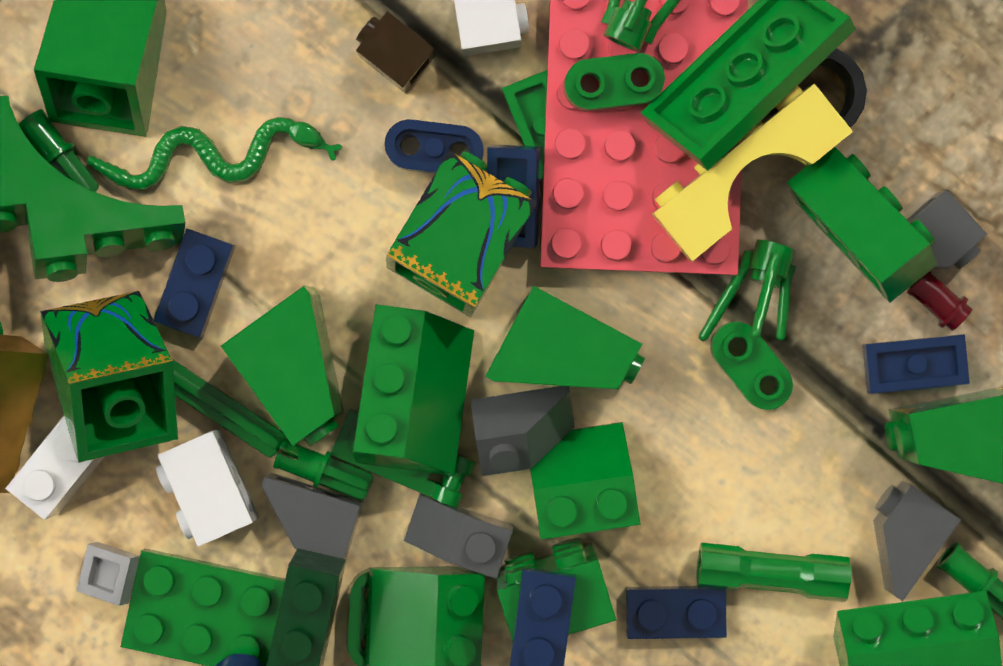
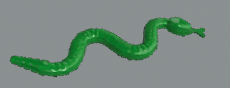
(300, 132)

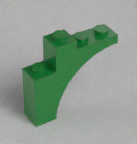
(68, 219)

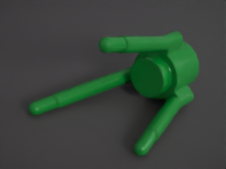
(631, 24)
(770, 267)

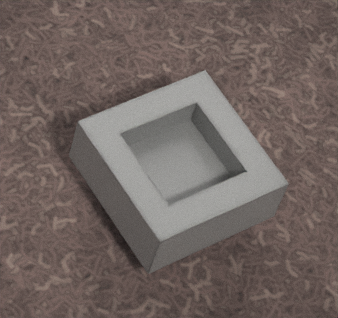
(108, 573)

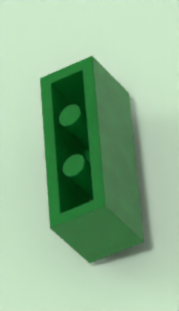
(864, 222)

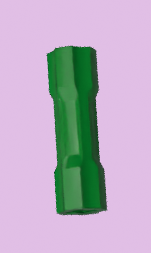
(809, 575)

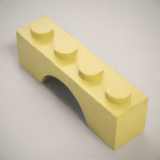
(800, 130)

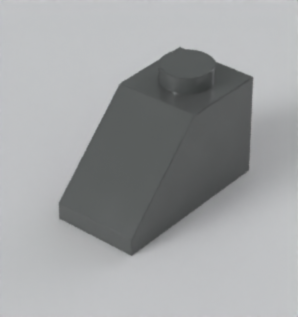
(952, 228)
(520, 427)
(313, 516)
(459, 535)
(909, 535)

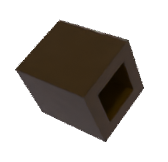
(394, 50)

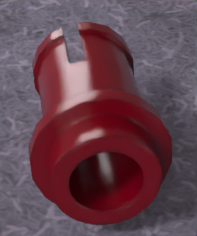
(940, 301)

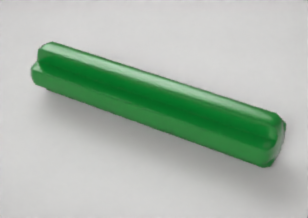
(226, 411)

